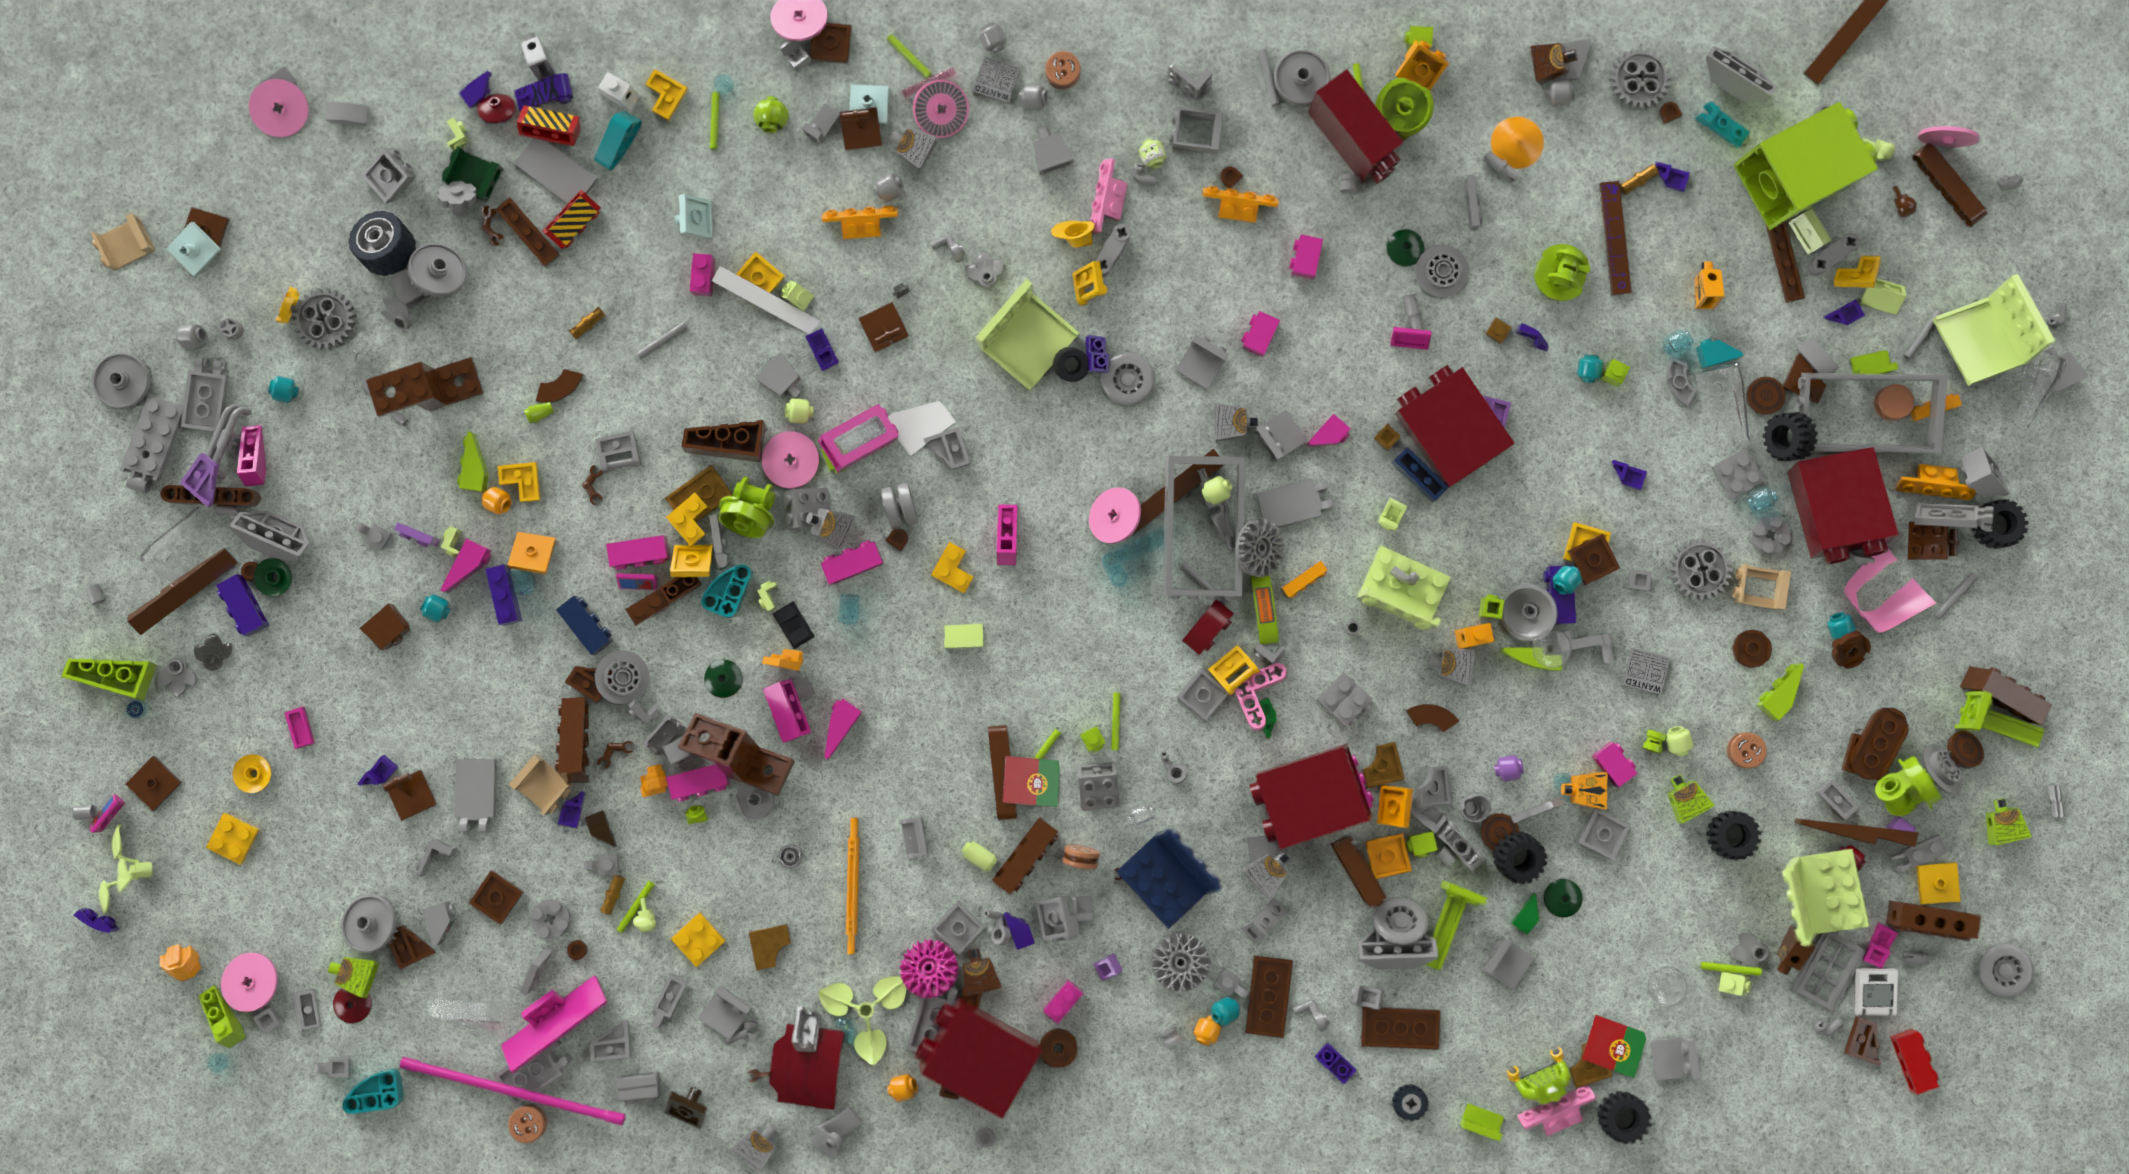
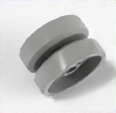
(896, 506)

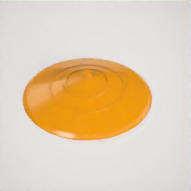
(1517, 142)

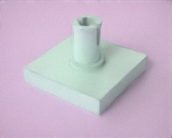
(869, 97)
(695, 216)
(193, 248)

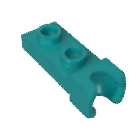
(1723, 124)

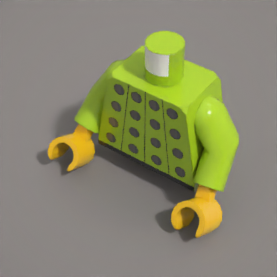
(1544, 1084)

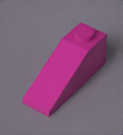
(251, 458)
(1007, 535)
(469, 561)
(841, 721)

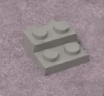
(388, 174)
(1345, 700)
(1056, 919)

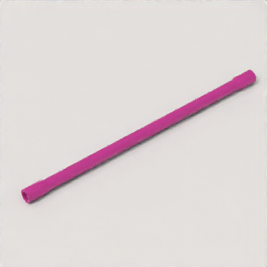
(606, 1115)

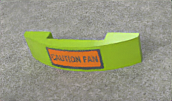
(1264, 609)

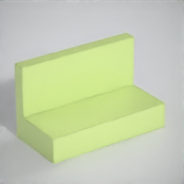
(1809, 231)
(1884, 296)
(963, 636)

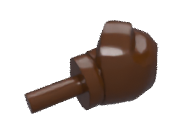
(1905, 205)

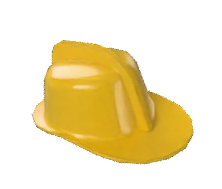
(1075, 232)

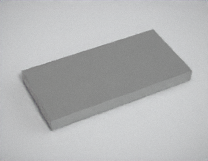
(554, 170)

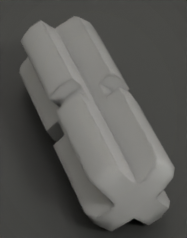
(2056, 797)

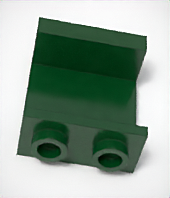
(473, 171)

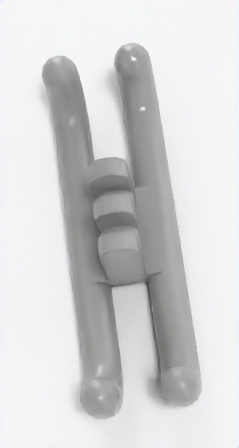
(223, 437)

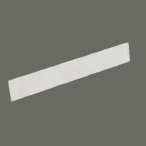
(765, 300)

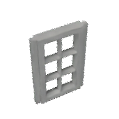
(1845, 977)

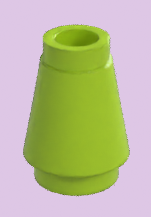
(538, 412)

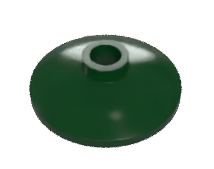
(1397, 252)
(264, 577)
(730, 685)
(1553, 896)

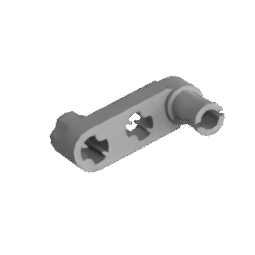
(1603, 641)

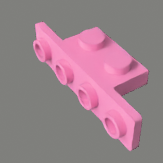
(1109, 196)
(1558, 1114)

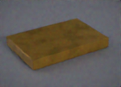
(707, 486)

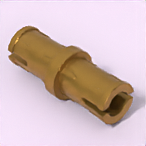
(1639, 179)
(587, 323)
(612, 894)

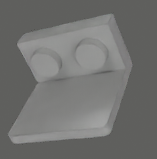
(1280, 435)
(1098, 786)
(725, 1012)
(1675, 1058)

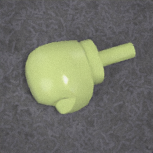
(1883, 149)
(645, 920)

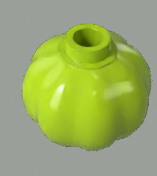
(770, 113)

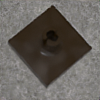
(687, 1108)

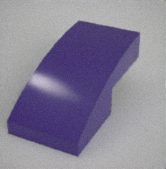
(822, 349)

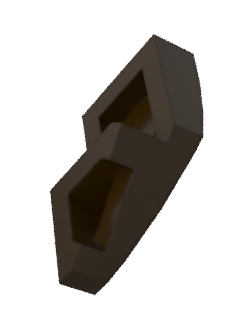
(600, 828)

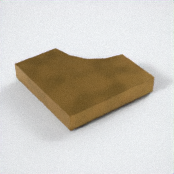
(1385, 767)
(767, 944)
(1587, 1072)

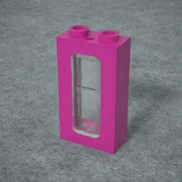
(858, 437)

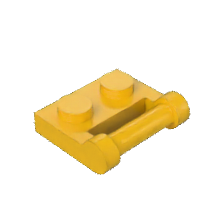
(1086, 277)
(1229, 665)

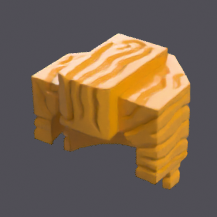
(654, 781)
(180, 962)

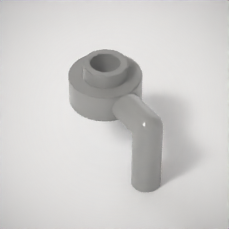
(957, 250)
(1172, 768)
(1000, 933)
(1320, 1019)

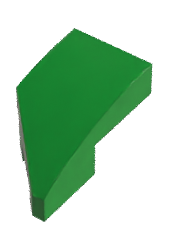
(1270, 716)
(1528, 915)

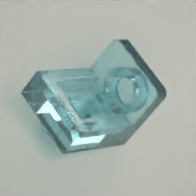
(523, 582)
(849, 608)

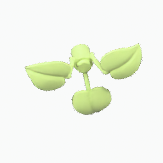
(136, 871)
(837, 998)

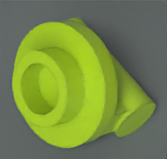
(696, 814)

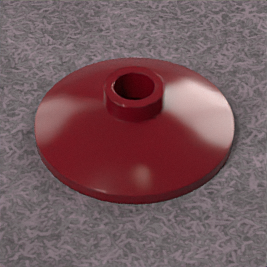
(496, 108)
(359, 1011)

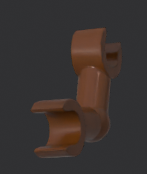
(486, 225)
(587, 485)
(613, 747)

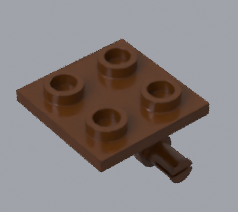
(860, 128)
(883, 327)
(1931, 542)
(410, 794)

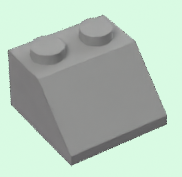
(1983, 473)

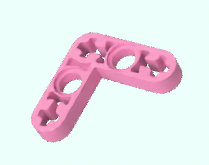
(1253, 687)

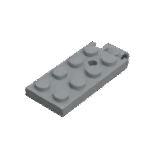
(153, 434)

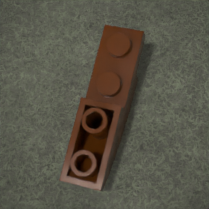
(662, 598)

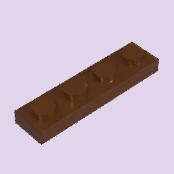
(527, 232)

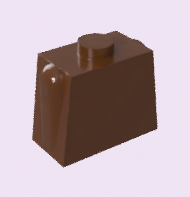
(386, 627)

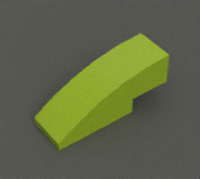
(1525, 656)

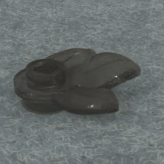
(212, 649)

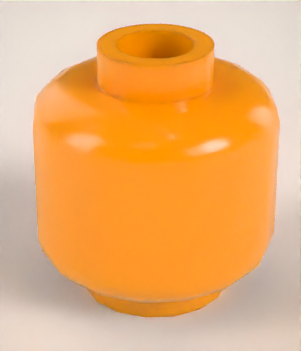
(496, 500)
(1207, 1031)
(902, 1087)

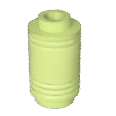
(979, 856)

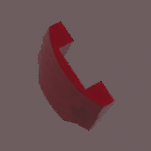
(807, 1076)

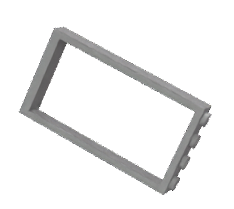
(1936, 419)
(1168, 525)

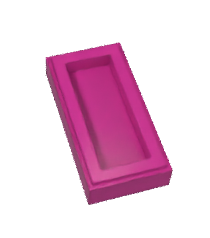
(1410, 338)
(299, 727)

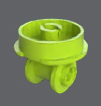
(1405, 106)
(1569, 278)
(747, 509)
(1907, 788)

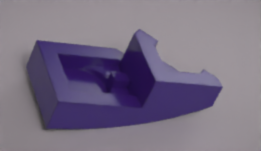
(476, 90)
(1672, 177)
(1846, 314)
(1527, 331)
(1629, 475)
(380, 772)
(571, 811)
(1020, 931)

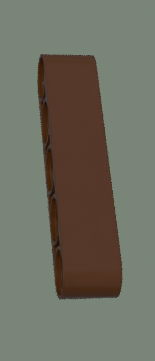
(1950, 184)
(220, 497)
(999, 750)

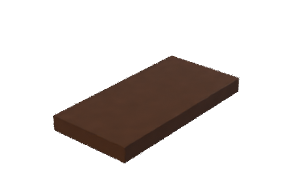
(1268, 996)
(1400, 1028)

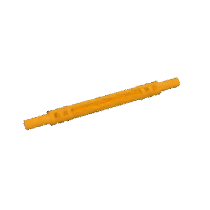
(852, 885)

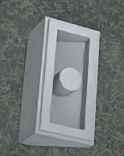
(306, 1010)

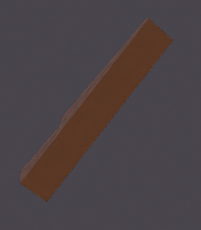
(1843, 39)
(180, 591)
(1863, 833)

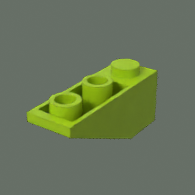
(474, 470)
(1782, 695)
(222, 1020)

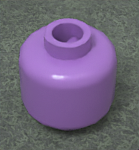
(1509, 768)

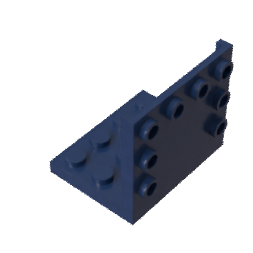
(1168, 877)

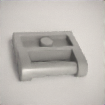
(617, 445)

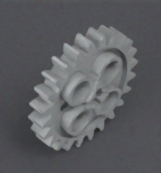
(1638, 62)
(308, 326)
(1717, 564)

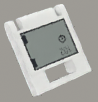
(1876, 996)

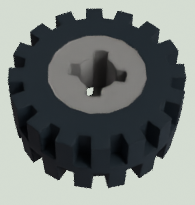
(1405, 1097)

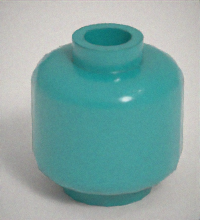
(1590, 368)
(283, 389)
(1567, 580)
(435, 608)
(1840, 625)
(1225, 1011)

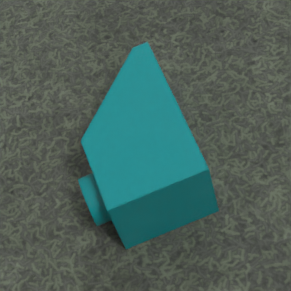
(1715, 353)

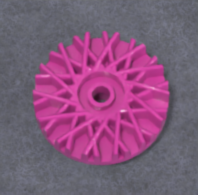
(923, 957)

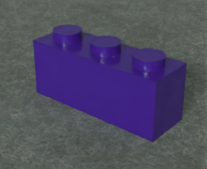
(503, 595)
(1564, 603)
(242, 605)

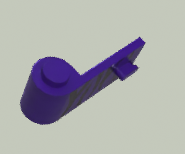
(543, 91)

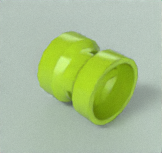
(1654, 736)

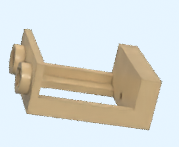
(1781, 590)

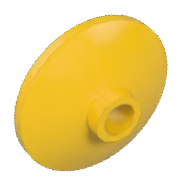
(242, 773)

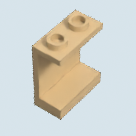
(123, 243)
(541, 784)

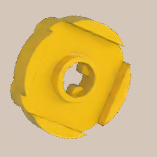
(285, 311)

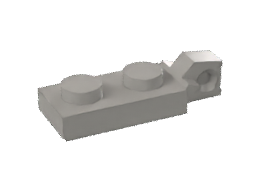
(668, 999)

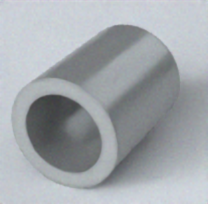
(95, 594)
(1347, 627)
(84, 812)
(1446, 856)

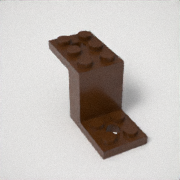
(424, 386)
(736, 754)

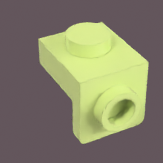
(458, 129)
(797, 295)
(1392, 514)
(450, 539)
(766, 601)
(1734, 984)

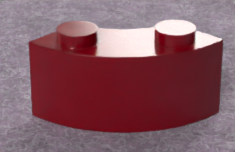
(1208, 626)

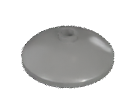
(1518, 618)

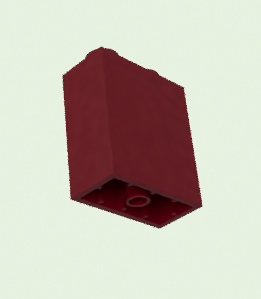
(1356, 128)
(1452, 425)
(1843, 505)
(1311, 797)
(978, 1056)

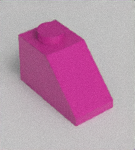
(1330, 433)

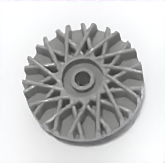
(1296, 64)
(436, 270)
(133, 384)
(1258, 547)
(369, 924)
(1180, 947)

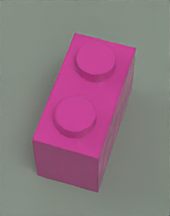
(1306, 256)
(702, 274)
(1260, 334)
(1611, 760)
(1063, 1001)

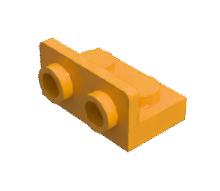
(788, 660)

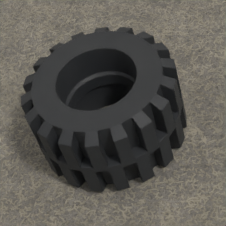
(1777, 436)
(2015, 525)
(1718, 832)
(1510, 847)
(1638, 1125)

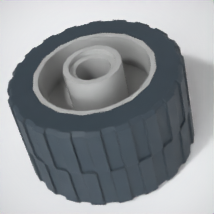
(381, 243)

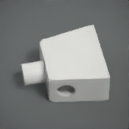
(617, 89)

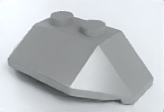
(1738, 76)
(270, 534)
(1383, 954)

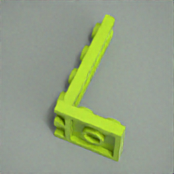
(1978, 715)
(1450, 918)

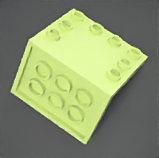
(1995, 332)
(1025, 336)
(1403, 600)
(1825, 894)

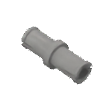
(1500, 166)
(1413, 312)

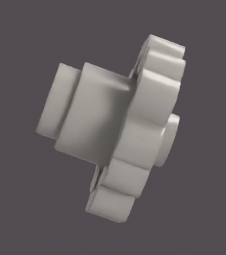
(457, 197)

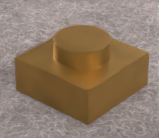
(1498, 330)
(1387, 437)

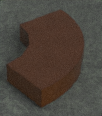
(560, 387)
(1432, 715)

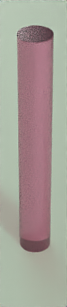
(940, 76)

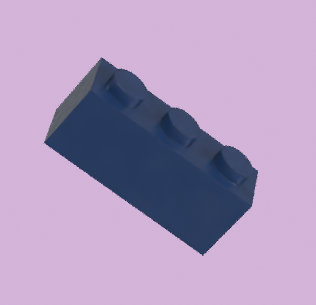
(1419, 474)
(585, 624)

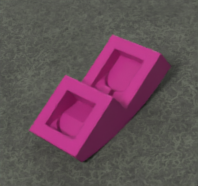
(1879, 945)

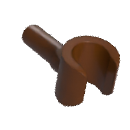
(757, 1074)

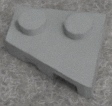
(1576, 67)
(949, 448)
(536, 970)
(612, 1044)

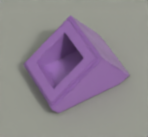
(1899, 823)
(1108, 967)

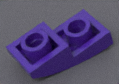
(1097, 353)
(102, 923)
(1335, 1063)

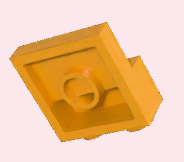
(1422, 65)

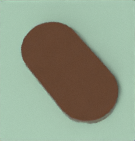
(1879, 743)

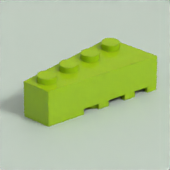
(120, 677)

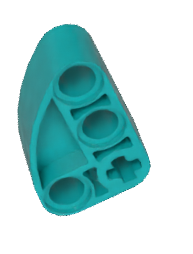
(617, 139)
(722, 588)
(377, 1087)

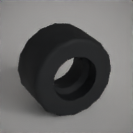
(1062, 356)

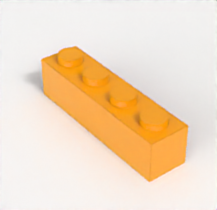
(1922, 412)
(1304, 579)

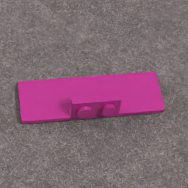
(550, 1020)

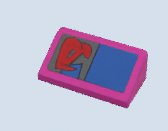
(636, 581)
(106, 814)

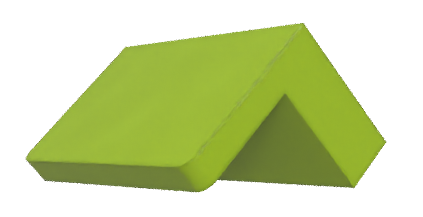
(1873, 363)
(1482, 1122)

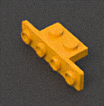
(1239, 205)
(860, 222)
(1936, 482)

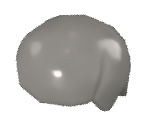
(1483, 807)

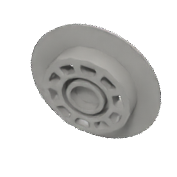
(1442, 270)
(1128, 379)
(621, 677)
(1942, 769)
(1401, 927)
(2006, 970)

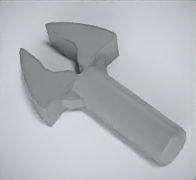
(743, 1033)

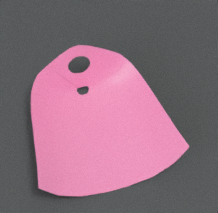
(1898, 608)

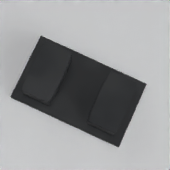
(793, 625)

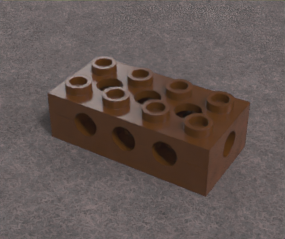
(1933, 921)

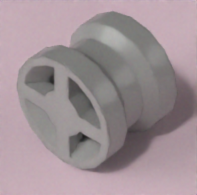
(1350, 184)
(227, 326)
(1170, 1035)

